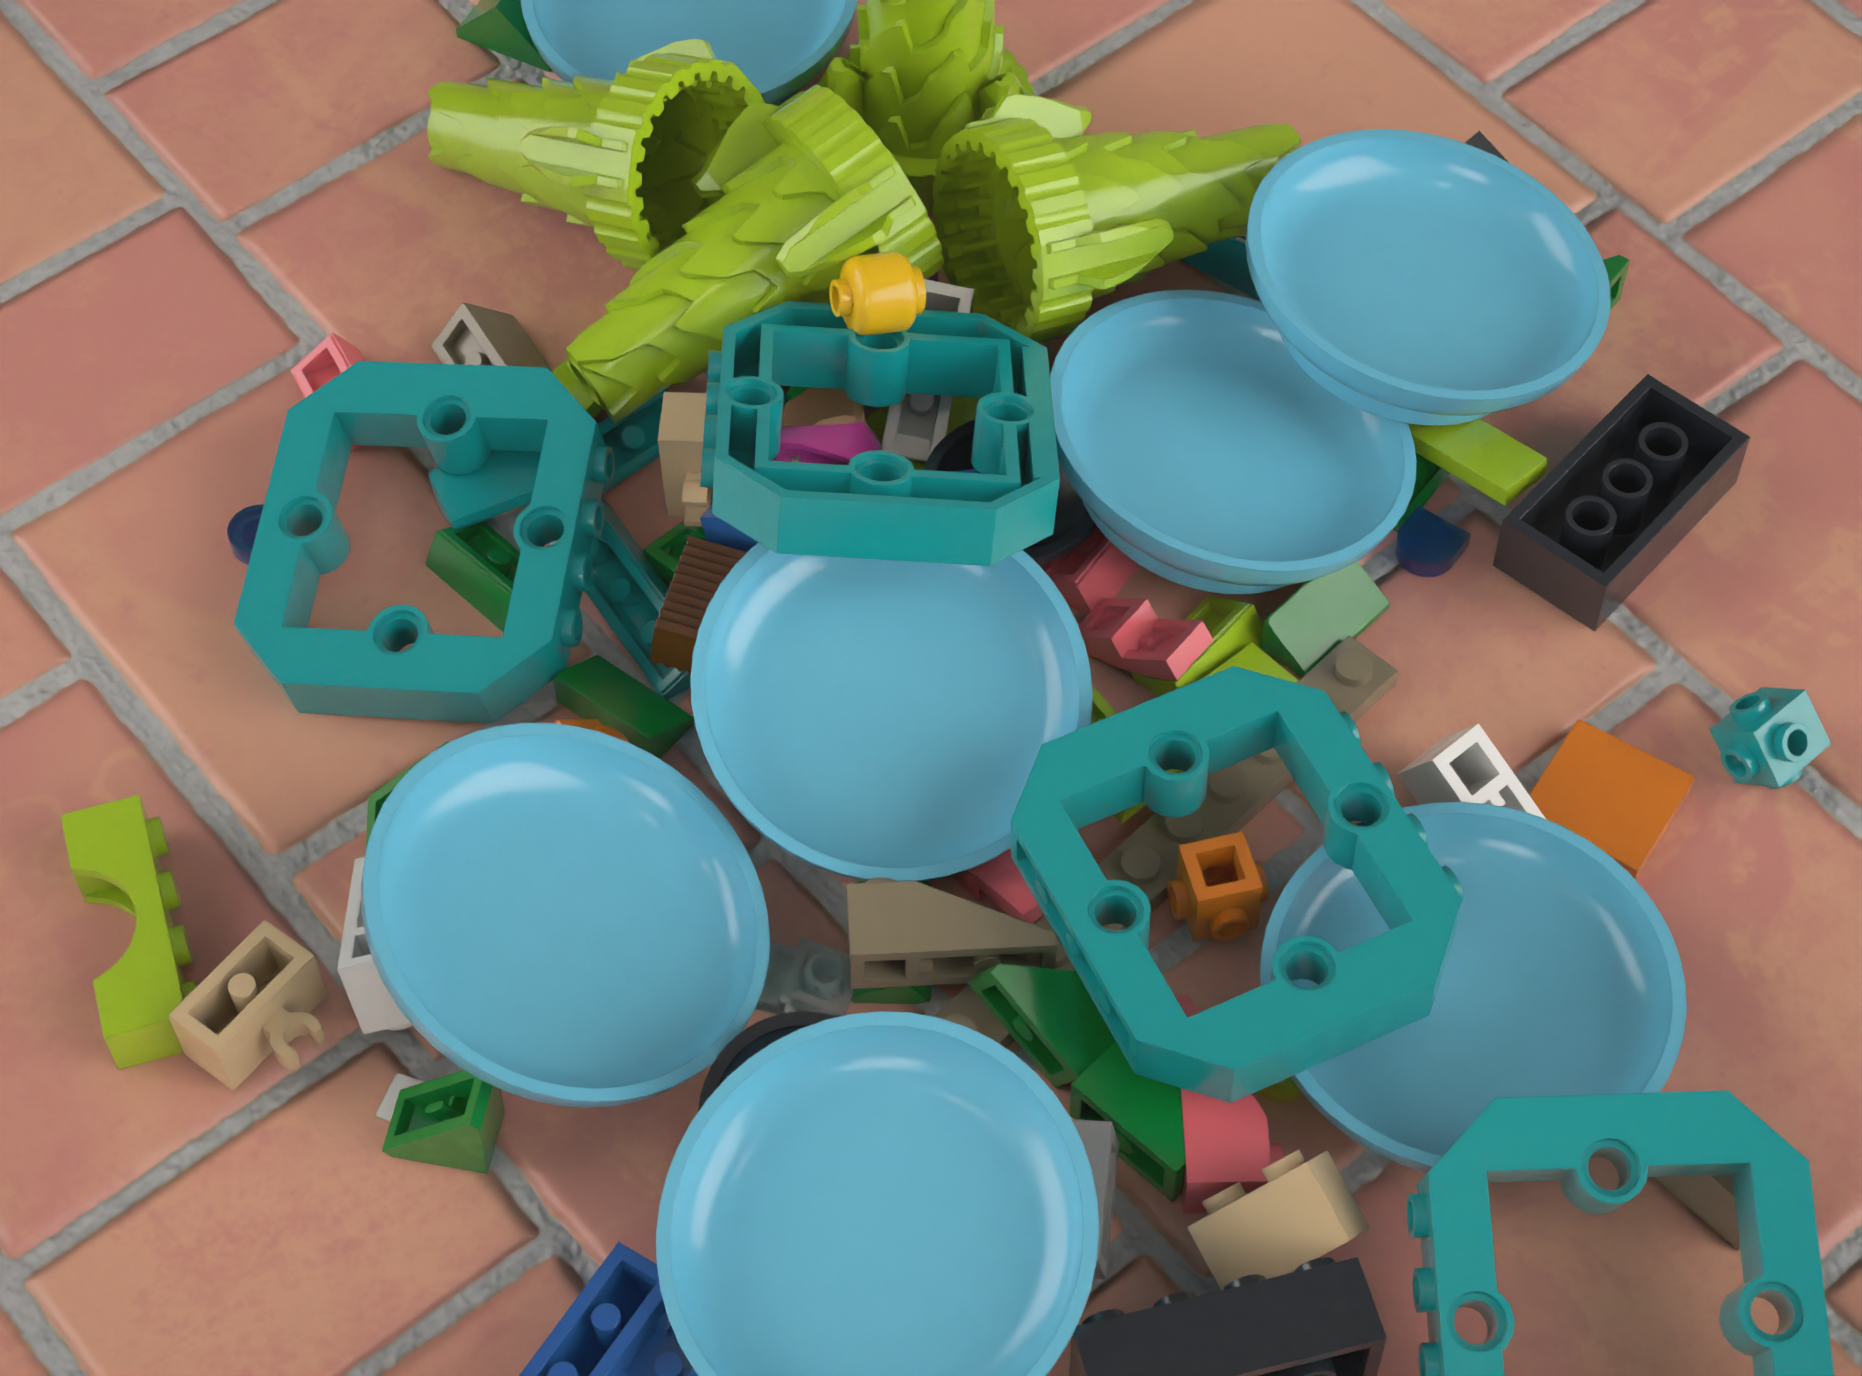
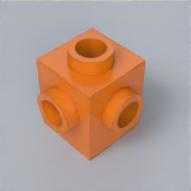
(1218, 887)

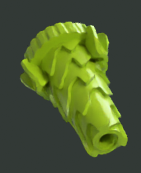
(925, 76)
(599, 146)
(795, 201)
(1066, 216)

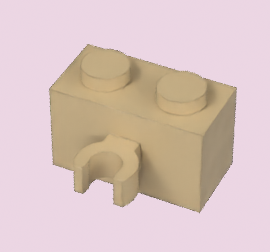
(681, 455)
(252, 1007)
(1281, 1224)

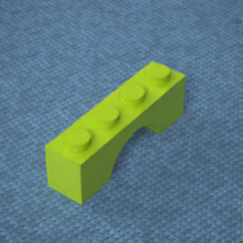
(118, 865)

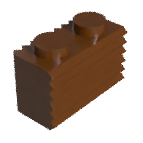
(694, 583)

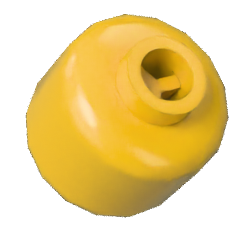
(878, 293)

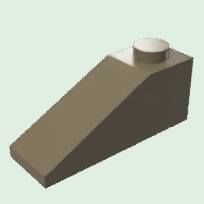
(929, 937)

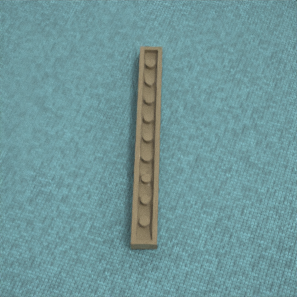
(1234, 796)

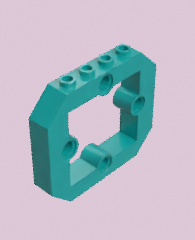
(460, 418)
(879, 500)
(1277, 1025)
(1643, 1139)

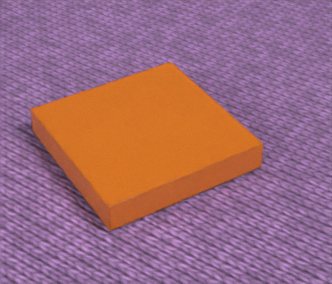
(1611, 794)

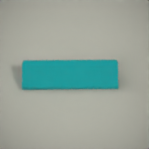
(630, 599)

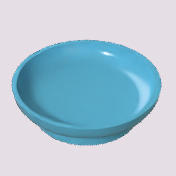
(771, 41)
(1424, 275)
(1218, 449)
(884, 704)
(564, 915)
(1546, 991)
(878, 1209)

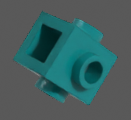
(1770, 737)

